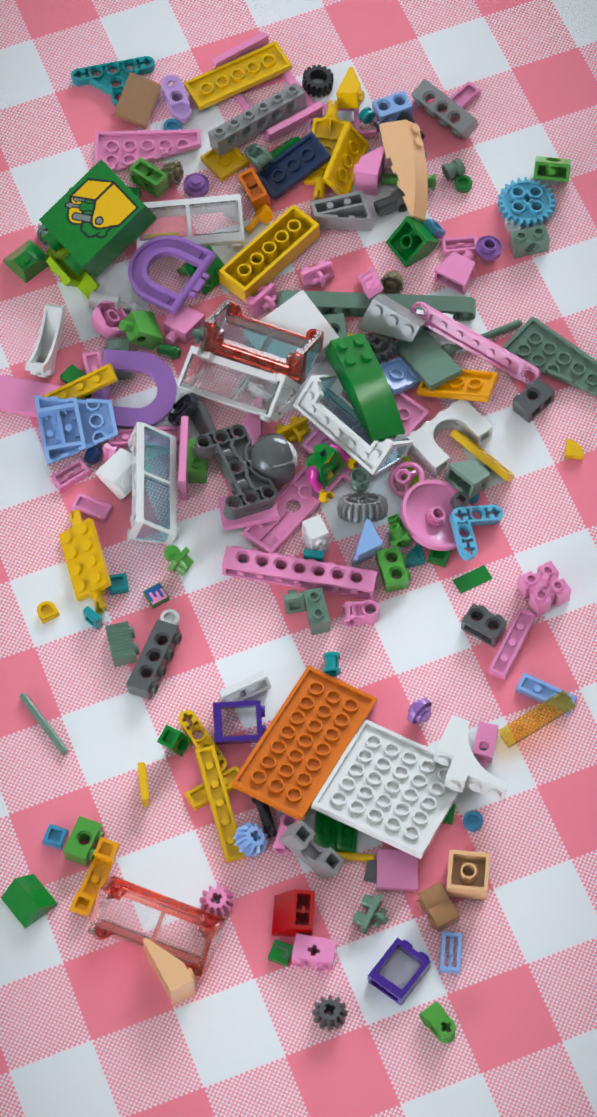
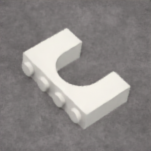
(460, 416)

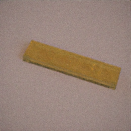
(536, 719)

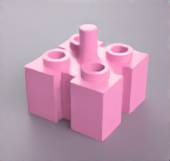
(543, 588)

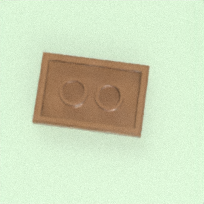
(137, 100)

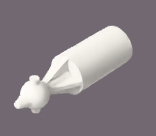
(95, 299)

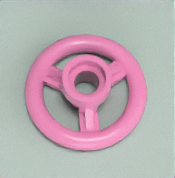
(399, 474)

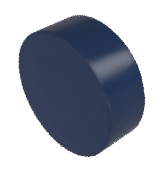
(93, 455)

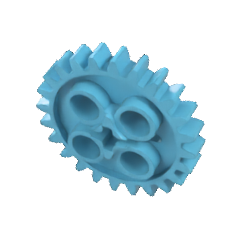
(526, 207)

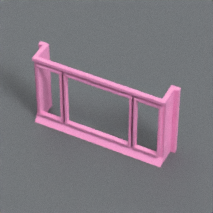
(312, 110)

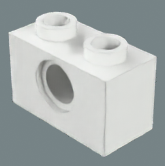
(315, 534)

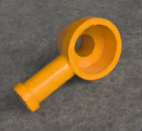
(262, 215)

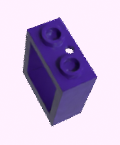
(217, 716)
(387, 987)

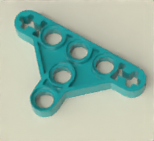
(105, 79)

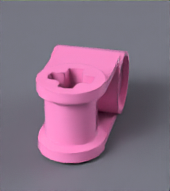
(359, 612)

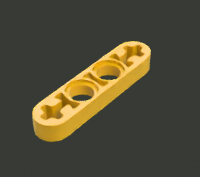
(205, 741)

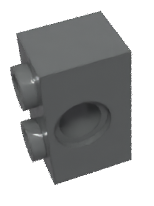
(528, 408)

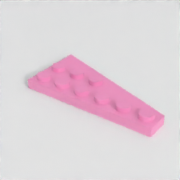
(124, 148)

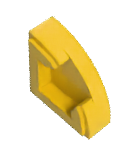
(573, 450)

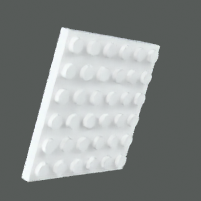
(388, 789)

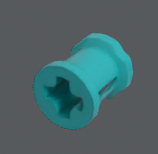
(332, 663)

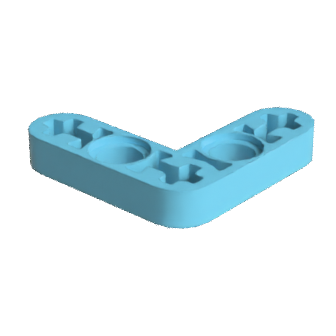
(466, 524)

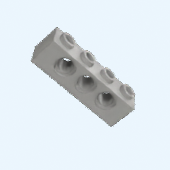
(427, 91)

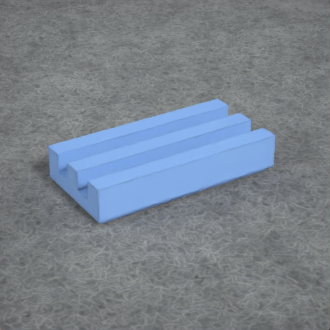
(450, 969)

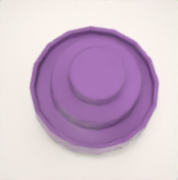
(196, 185)
(488, 248)
(420, 711)

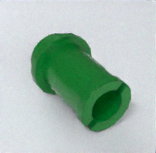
(167, 350)

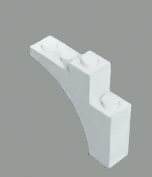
(49, 341)
(464, 768)

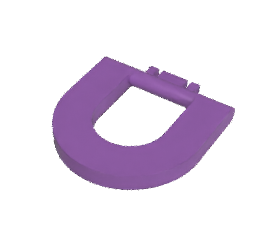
(163, 247)
(154, 368)

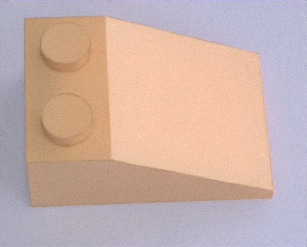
(172, 973)

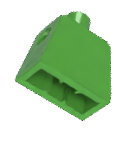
(142, 329)

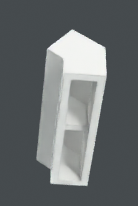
(245, 688)

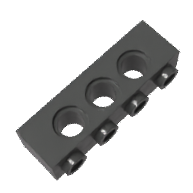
(152, 650)

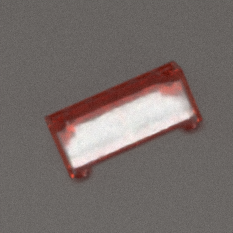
(140, 913)

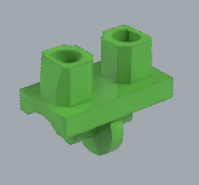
(398, 534)
(179, 560)

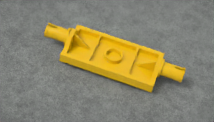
(327, 132)
(85, 561)

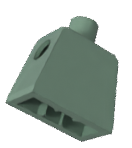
(468, 476)

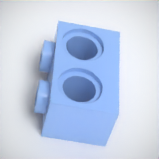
(390, 107)

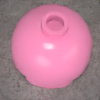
(107, 318)

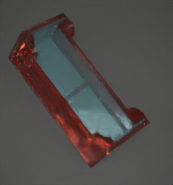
(261, 344)

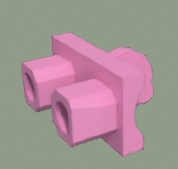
(318, 274)
(265, 299)

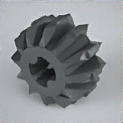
(332, 1005)

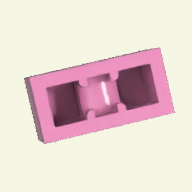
(306, 945)

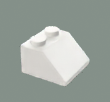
(117, 473)

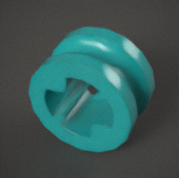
(366, 115)

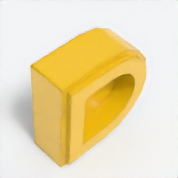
(47, 611)

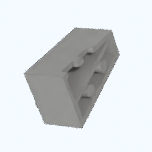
(342, 212)
(391, 319)

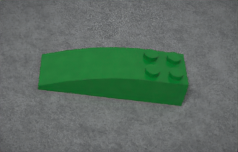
(365, 386)

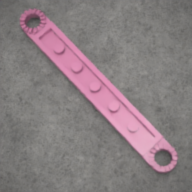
(476, 343)

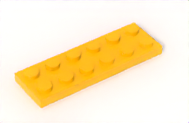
(237, 75)

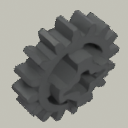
(383, 346)

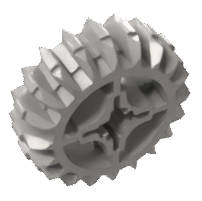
(362, 506)

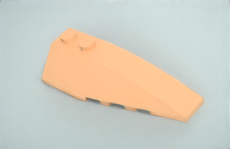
(406, 150)

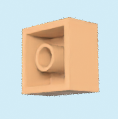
(468, 874)

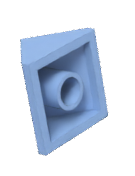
(368, 544)

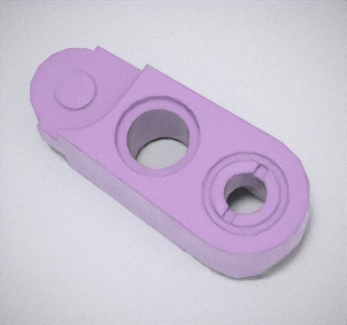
(176, 98)

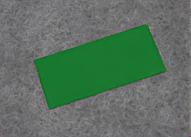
(472, 579)

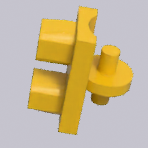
(295, 430)

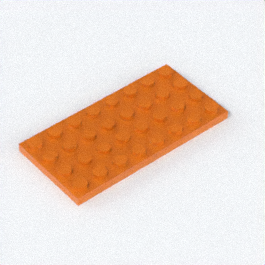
(304, 743)

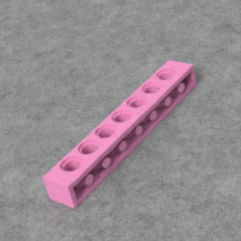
(307, 580)

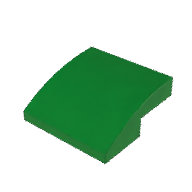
(334, 834)

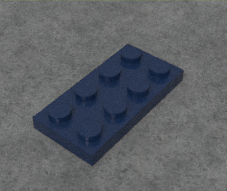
(293, 165)

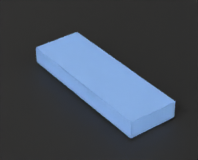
(539, 690)

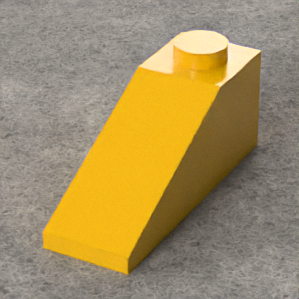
(350, 92)

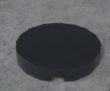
(183, 407)

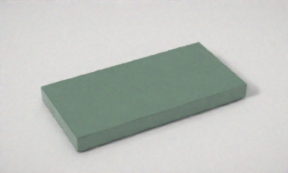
(428, 360)

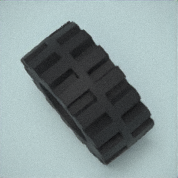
(317, 72)

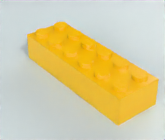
(269, 253)

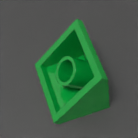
(28, 899)

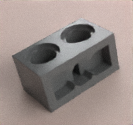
(480, 628)

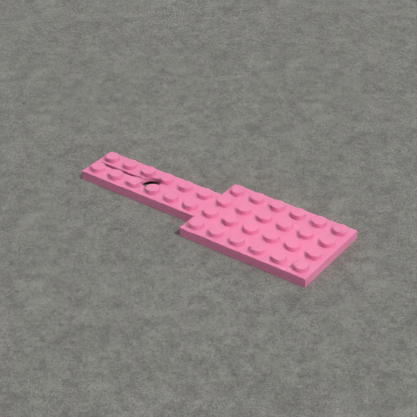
(301, 491)

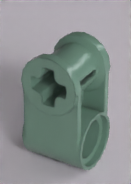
(258, 156)

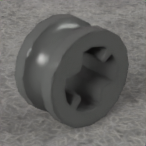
(459, 495)

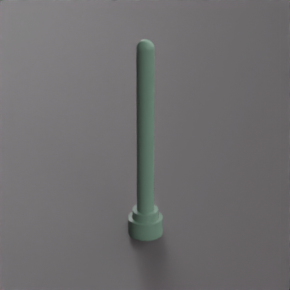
(451, 349)

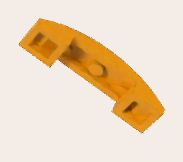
(96, 877)

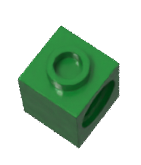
(174, 740)

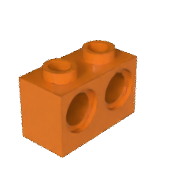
(253, 188)

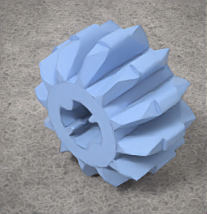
(250, 839)

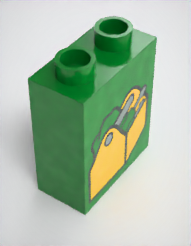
(96, 220)

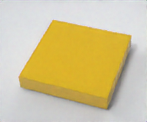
(225, 165)

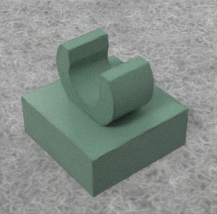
(294, 602)

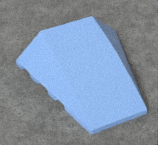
(73, 425)

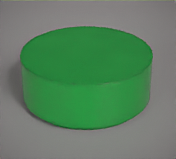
(463, 184)

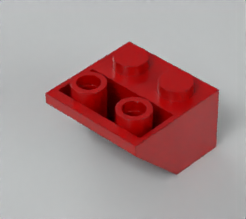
(293, 913)

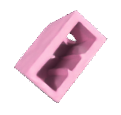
(456, 271)
(181, 325)
(485, 739)

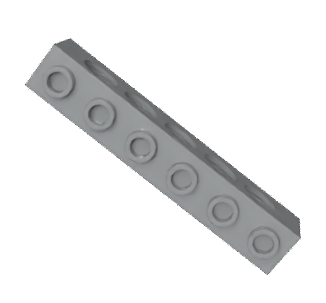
(257, 119)

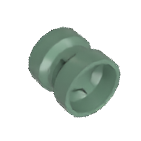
(453, 169)
(359, 479)

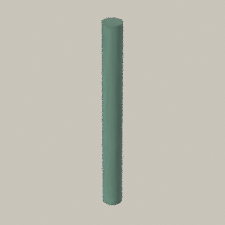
(44, 724)

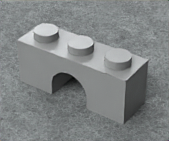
(321, 860)

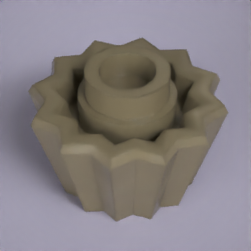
(175, 171)
(392, 282)

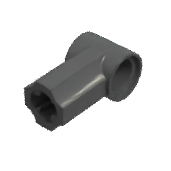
(391, 203)

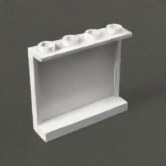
(299, 316)

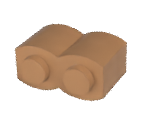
(438, 907)

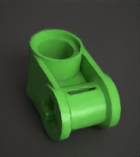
(436, 1020)

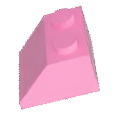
(369, 171)

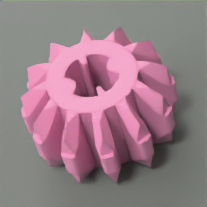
(222, 896)

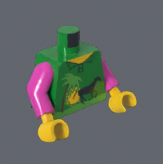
(324, 466)

